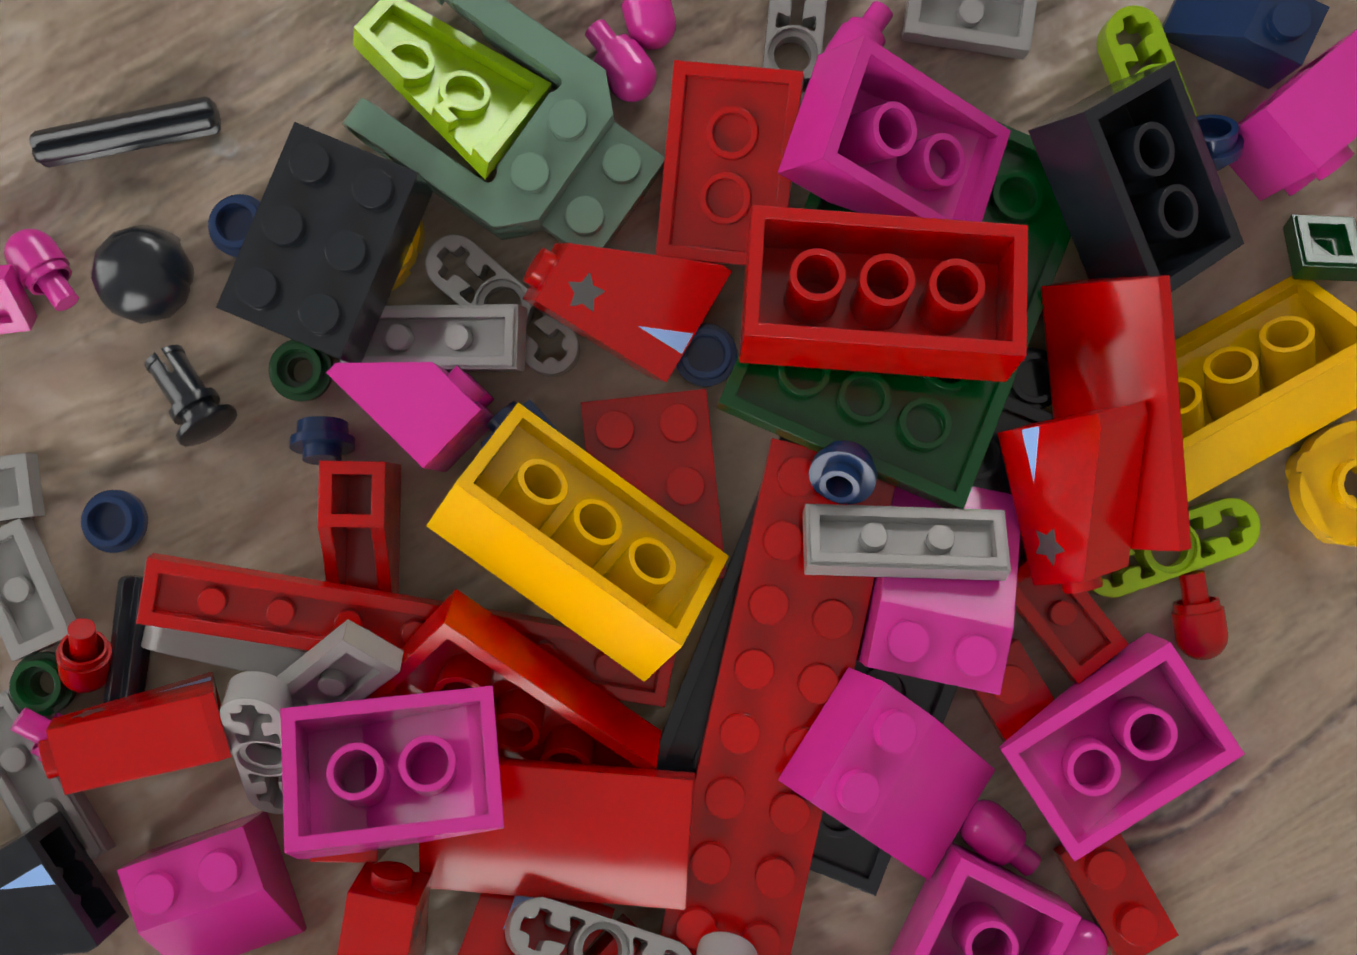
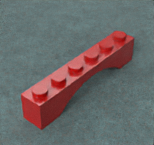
(360, 542)

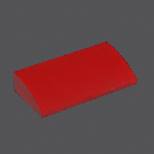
(1114, 348)
(539, 701)
(577, 837)

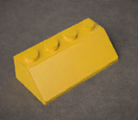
(1263, 379)
(580, 543)

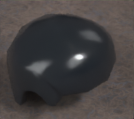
(142, 273)

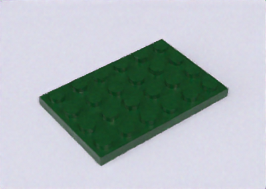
(918, 429)

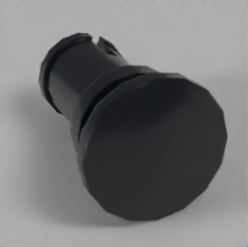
(190, 400)

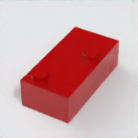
(885, 294)

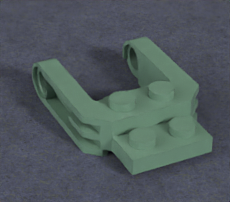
(567, 168)

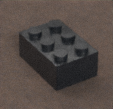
(1138, 180)
(326, 244)

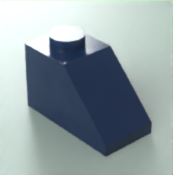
(1247, 37)

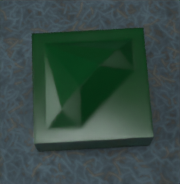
(1322, 247)

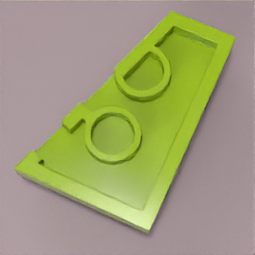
(451, 80)

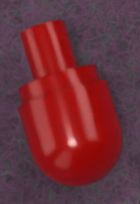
(1199, 619)
(83, 657)

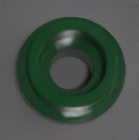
(282, 371)
(26, 686)

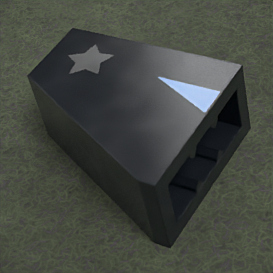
(53, 894)

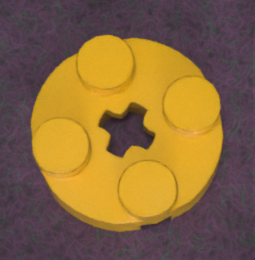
(1318, 480)

